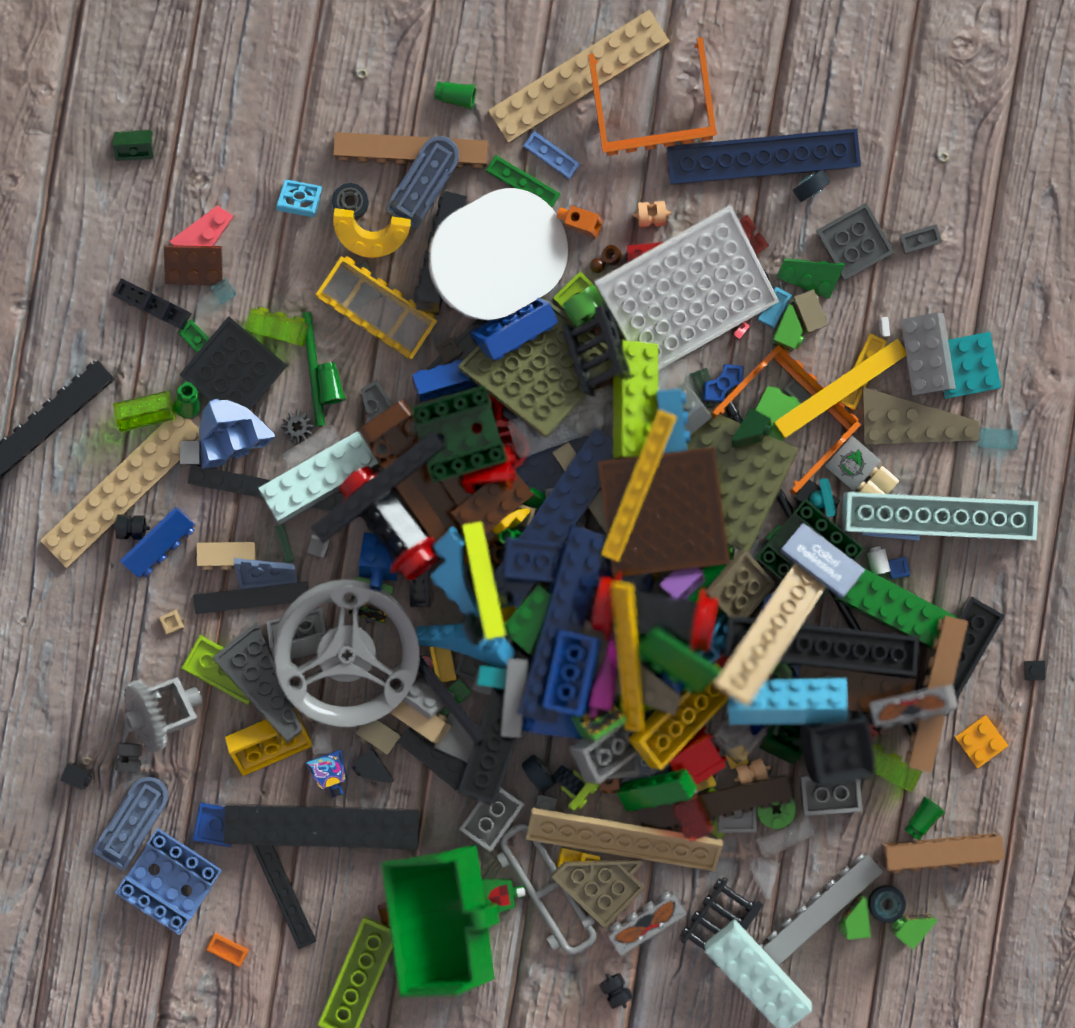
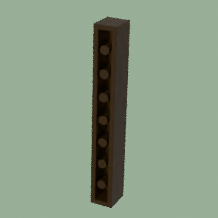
(726, 801)

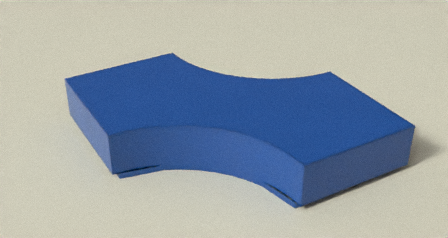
(715, 390)

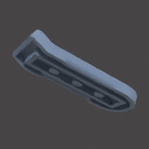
(424, 180)
(132, 822)

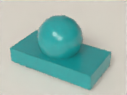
(824, 498)

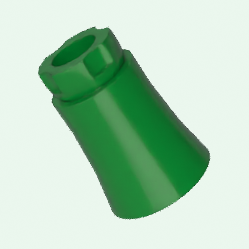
(456, 94)
(329, 384)
(187, 402)
(924, 818)

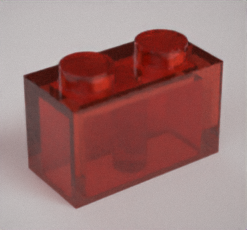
(692, 818)

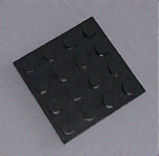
(233, 366)

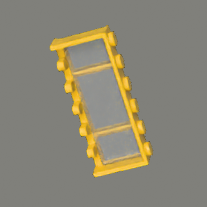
(376, 307)

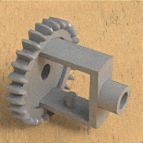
(144, 717)

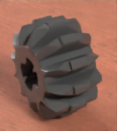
(295, 420)

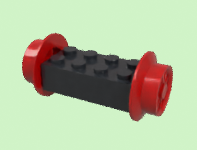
(394, 529)

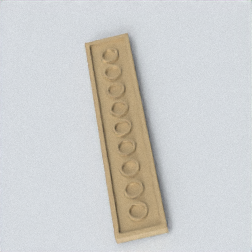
(573, 78)
(119, 490)
(770, 635)
(623, 839)

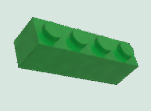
(657, 790)

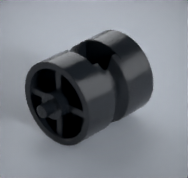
(129, 527)
(614, 987)

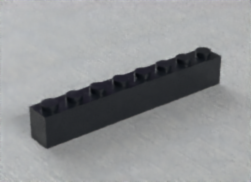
(53, 415)

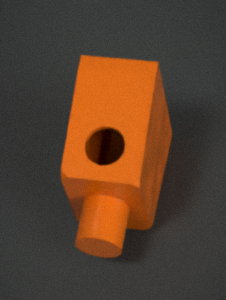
(588, 223)

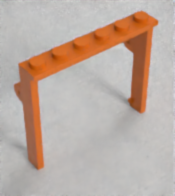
(667, 139)
(810, 384)

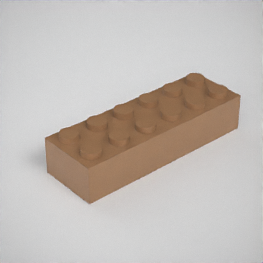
(943, 851)

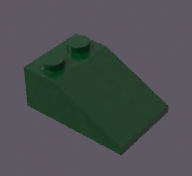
(783, 741)

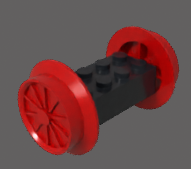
(673, 616)

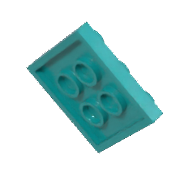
(973, 365)

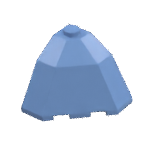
(229, 432)

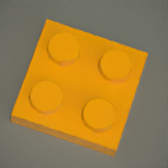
(981, 741)

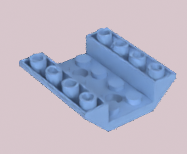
(162, 893)

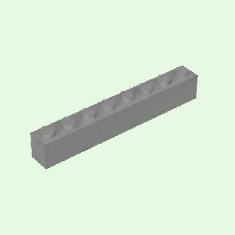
(821, 908)

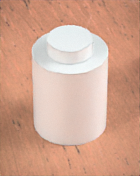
(878, 560)

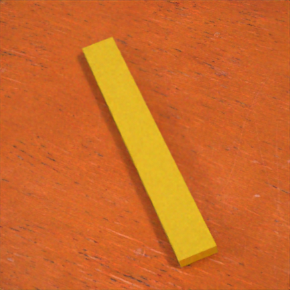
(840, 388)
(638, 485)
(628, 656)

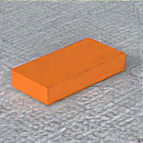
(227, 949)

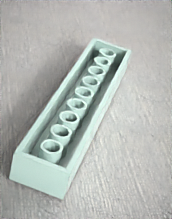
(939, 516)

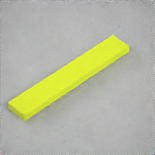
(484, 580)

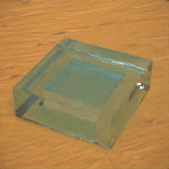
(223, 290)

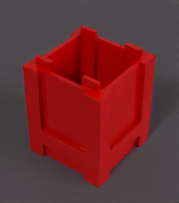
(699, 757)

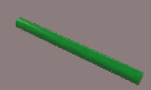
(313, 370)

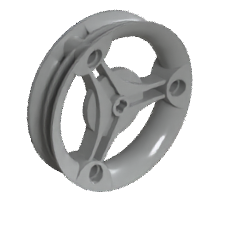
(349, 667)

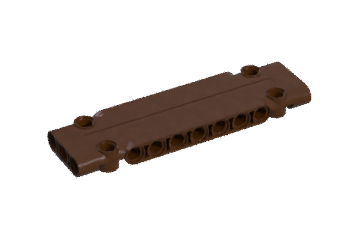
(426, 500)

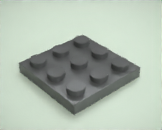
(855, 241)

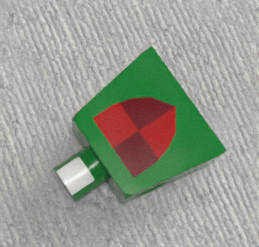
(501, 892)

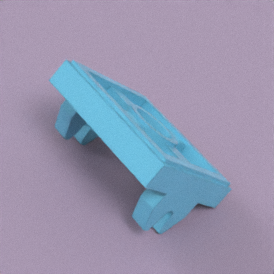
(288, 186)

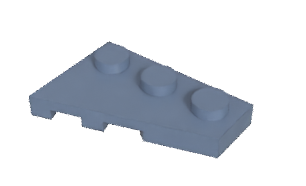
(263, 573)

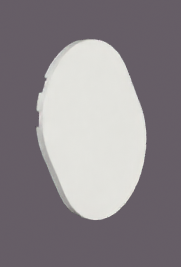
(498, 254)

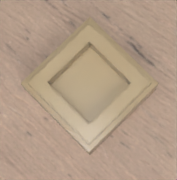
(171, 622)

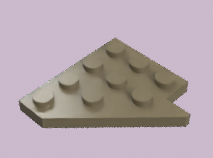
(601, 886)

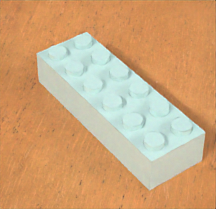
(316, 477)
(758, 976)

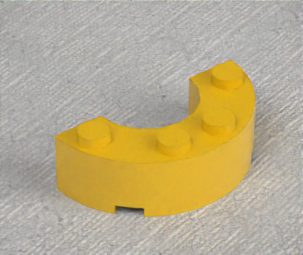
(369, 243)

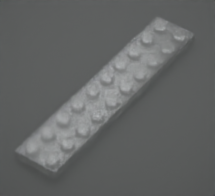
(590, 413)

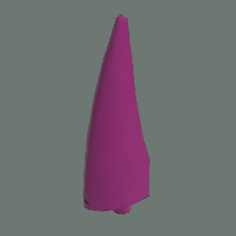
(604, 685)

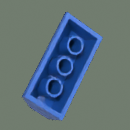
(511, 331)
(158, 542)
(572, 673)

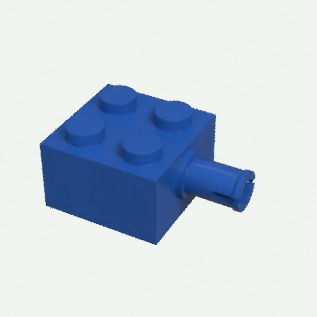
(375, 562)

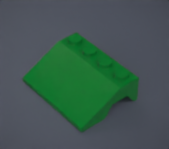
(676, 661)

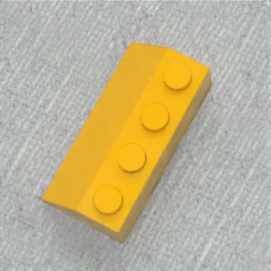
(262, 745)

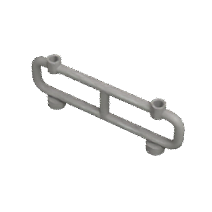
(555, 940)

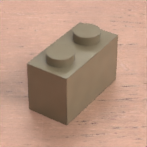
(808, 312)
(379, 735)

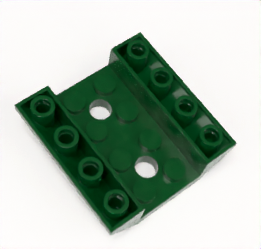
(463, 448)
(808, 514)

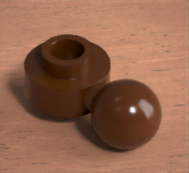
(597, 265)

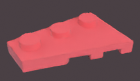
(205, 230)

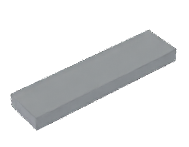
(514, 689)

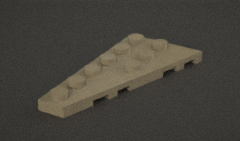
(899, 420)
(654, 691)

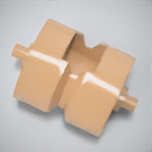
(651, 214)
(753, 772)

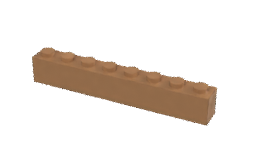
(402, 149)
(942, 673)

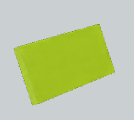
(202, 666)

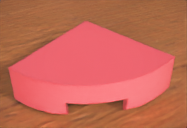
(741, 330)

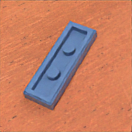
(551, 155)

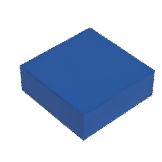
(899, 568)

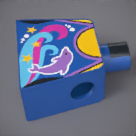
(329, 771)

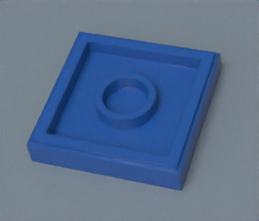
(210, 824)

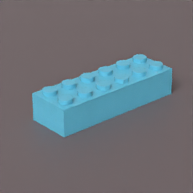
(793, 703)

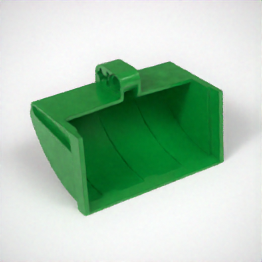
(439, 923)

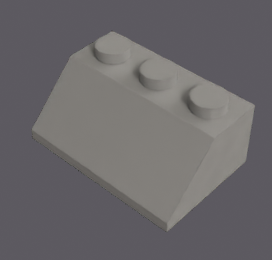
(306, 635)

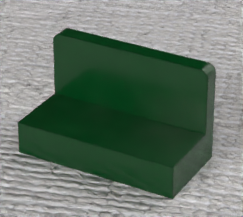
(133, 145)

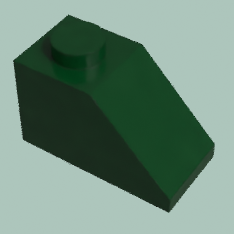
(752, 429)

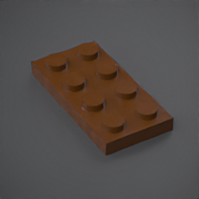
(492, 503)

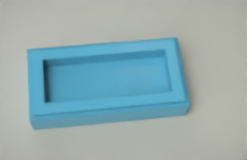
(772, 315)

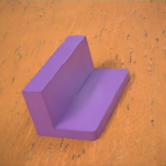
(683, 582)

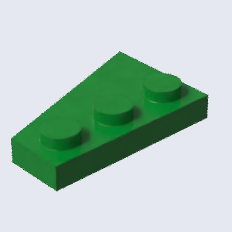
(811, 275)
(528, 619)

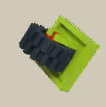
(574, 786)

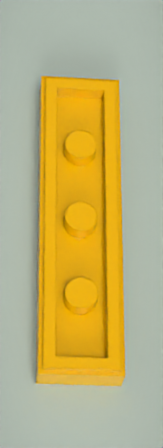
(872, 345)

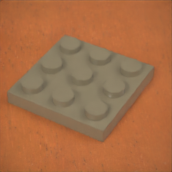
(741, 586)

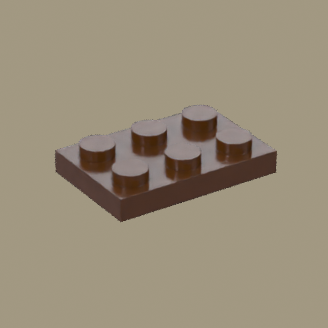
(193, 264)

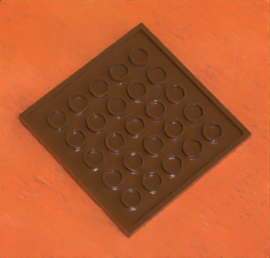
(680, 515)

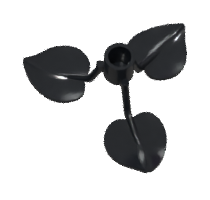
(472, 625)

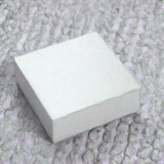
(884, 327)

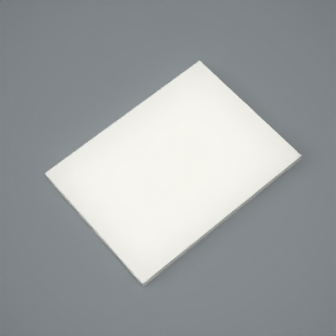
(689, 288)

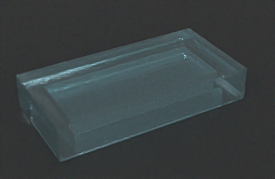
(998, 438)

